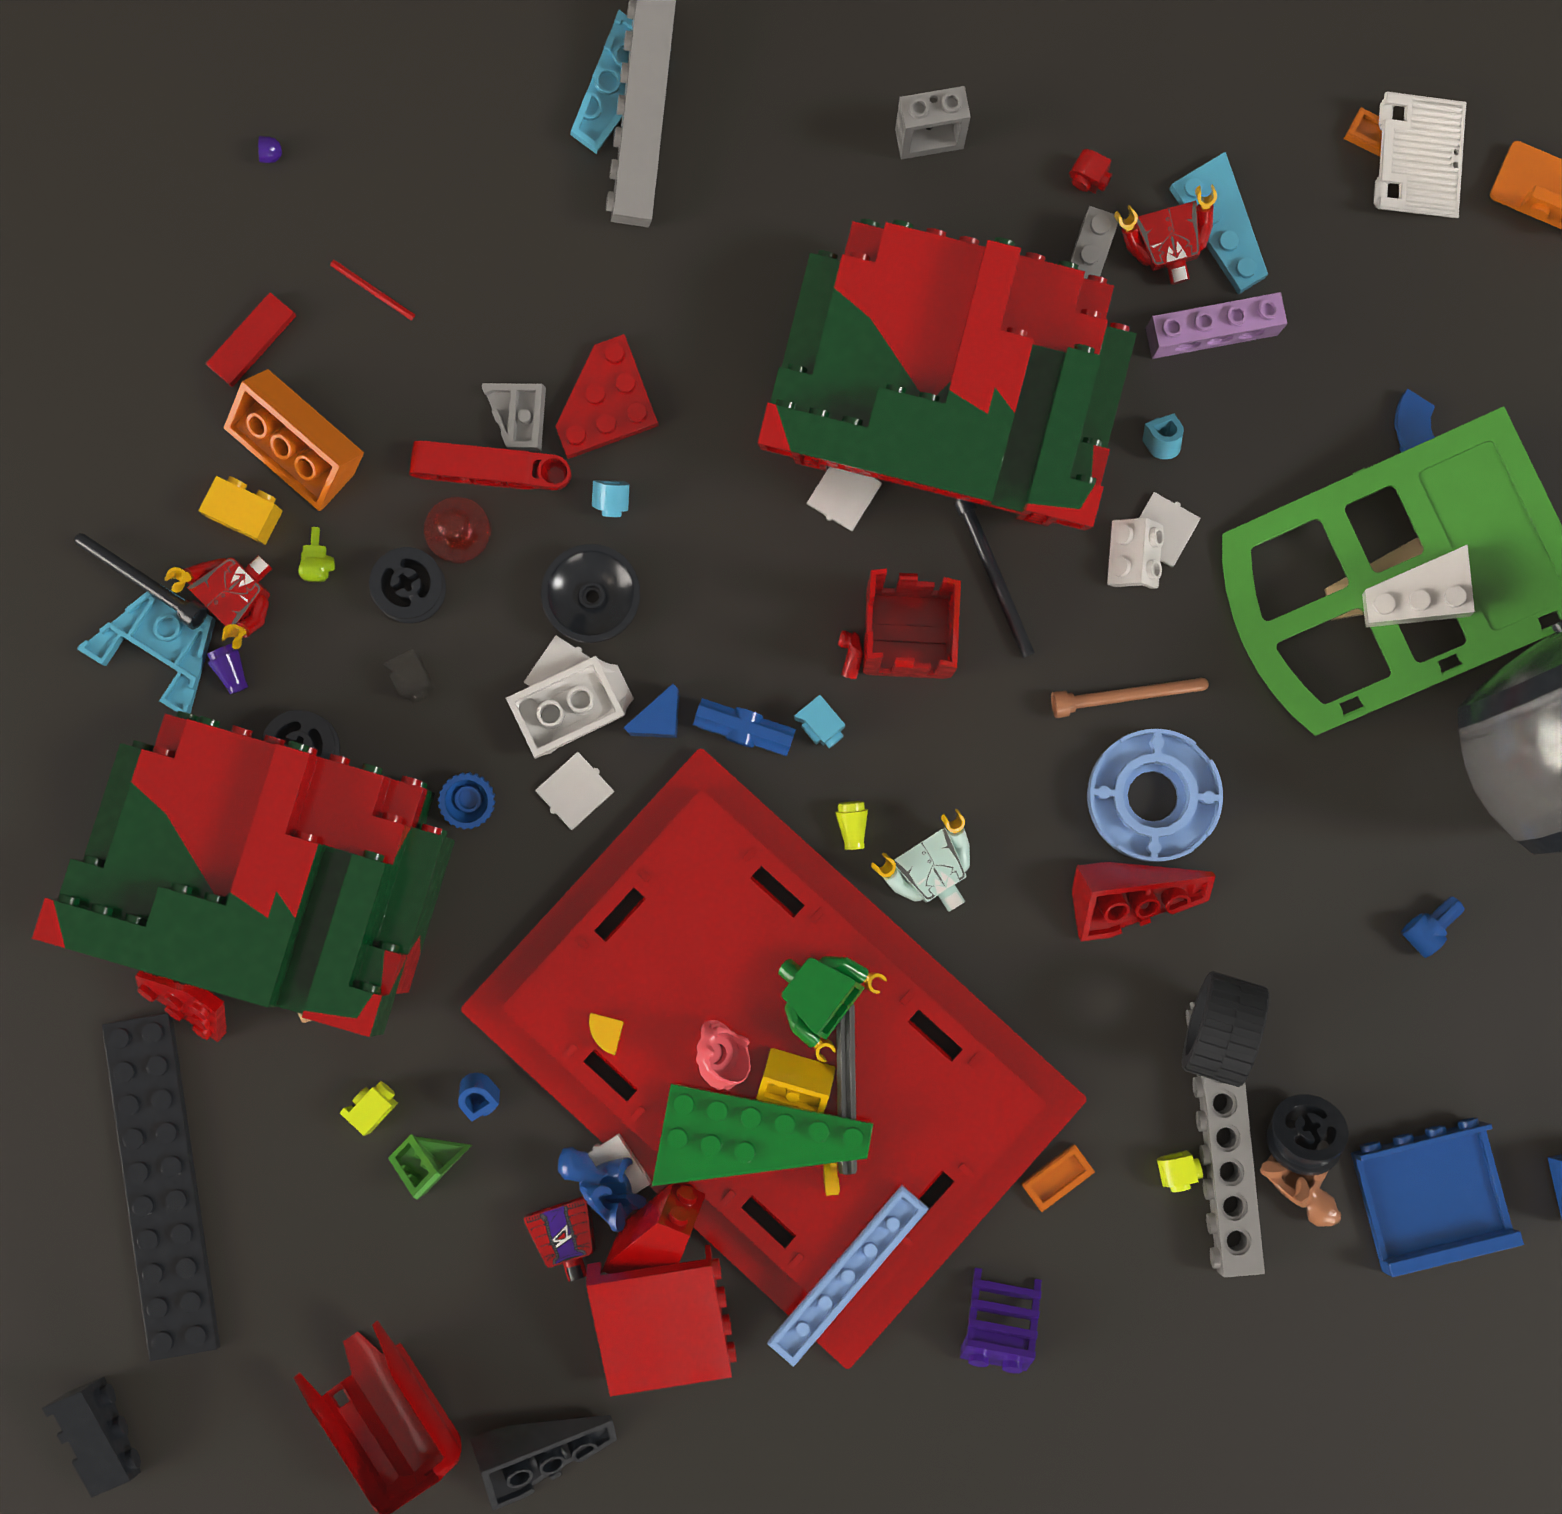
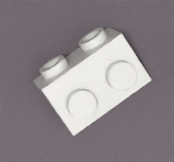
(1135, 553)

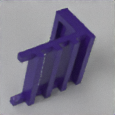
(999, 1343)

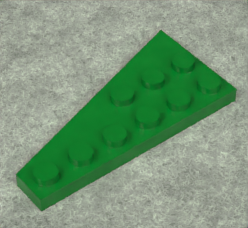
(733, 1135)

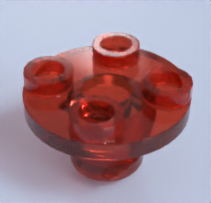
(457, 529)

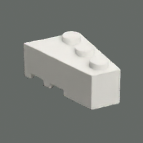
(1424, 593)

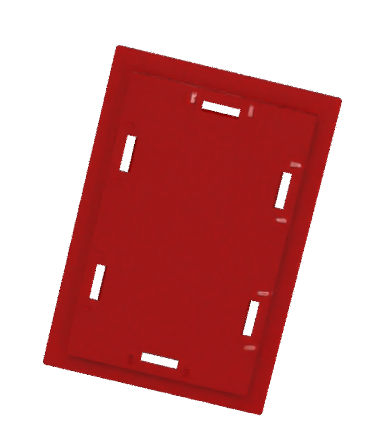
(712, 950)

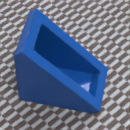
(658, 718)

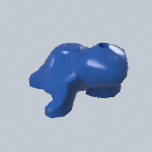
(602, 1186)

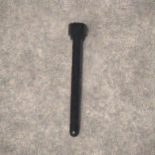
(189, 612)

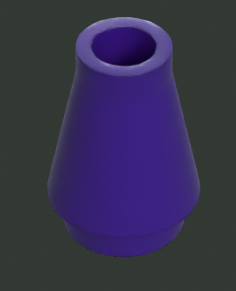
(228, 667)

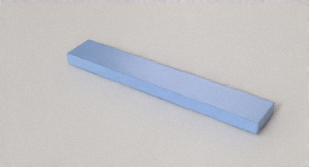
(847, 1275)

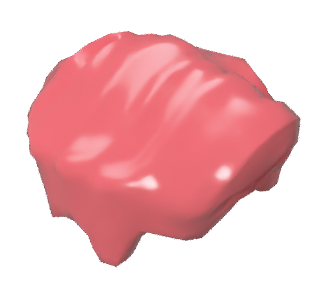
(722, 1056)

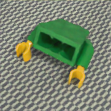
(821, 996)

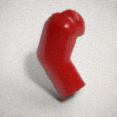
(854, 654)

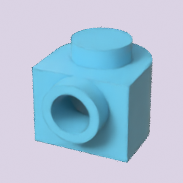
(1163, 436)
(610, 497)

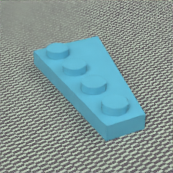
(598, 109)
(1232, 235)

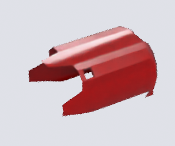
(387, 1424)

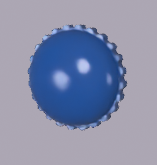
(466, 800)

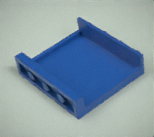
(1434, 1198)

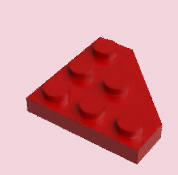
(605, 401)
(186, 1001)

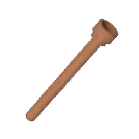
(1066, 703)

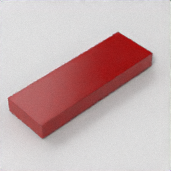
(251, 339)

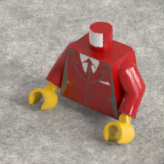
(1170, 235)
(229, 593)

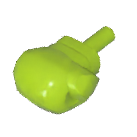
(314, 562)

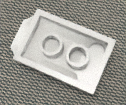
(570, 705)

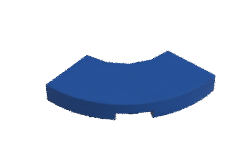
(1413, 420)

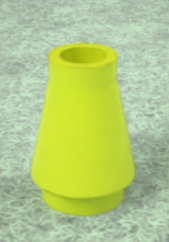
(852, 823)

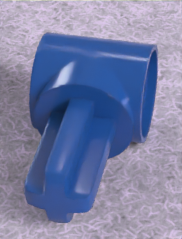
(1428, 931)

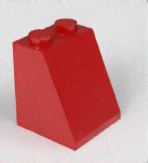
(657, 1231)

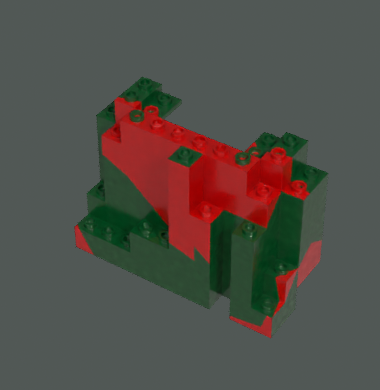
(953, 372)
(256, 874)

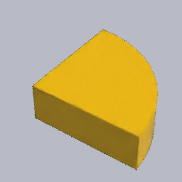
(606, 1032)
(831, 1179)

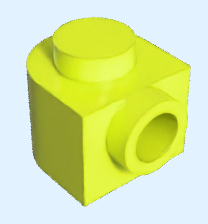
(1179, 1170)

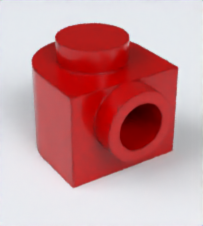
(1091, 171)

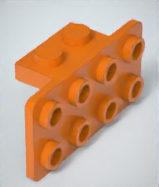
(1530, 183)

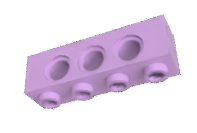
(1216, 325)

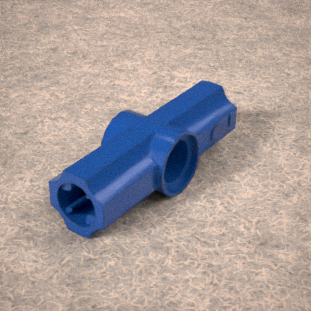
(744, 727)

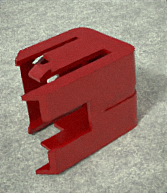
(911, 627)

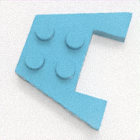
(160, 633)

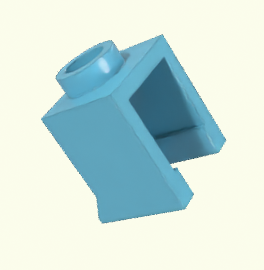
(821, 722)

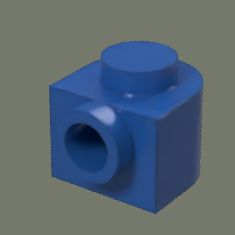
(478, 1095)

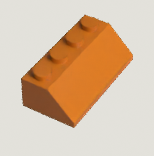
(292, 438)

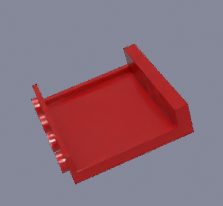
(661, 1325)

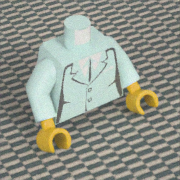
(931, 866)

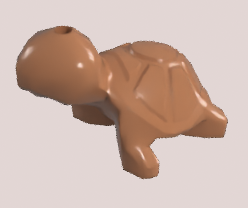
(1304, 1192)

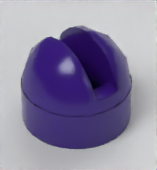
(268, 149)

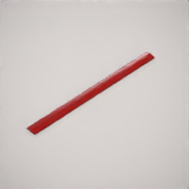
(380, 295)

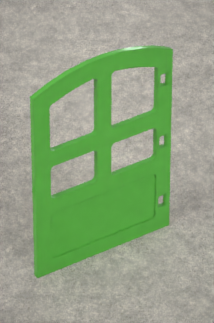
(1457, 492)

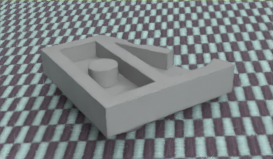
(518, 413)

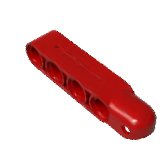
(488, 466)

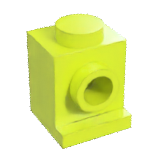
(370, 1107)

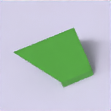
(424, 1161)

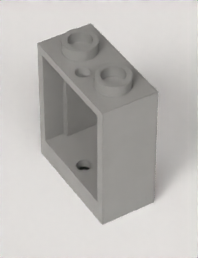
(946, 119)

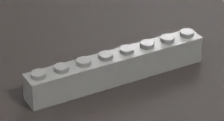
(641, 111)

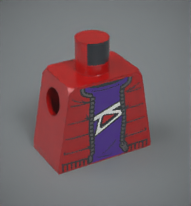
(564, 1235)

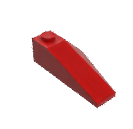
(1122, 894)

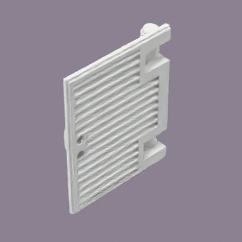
(1421, 155)

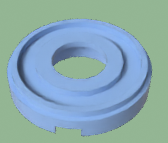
(1196, 786)

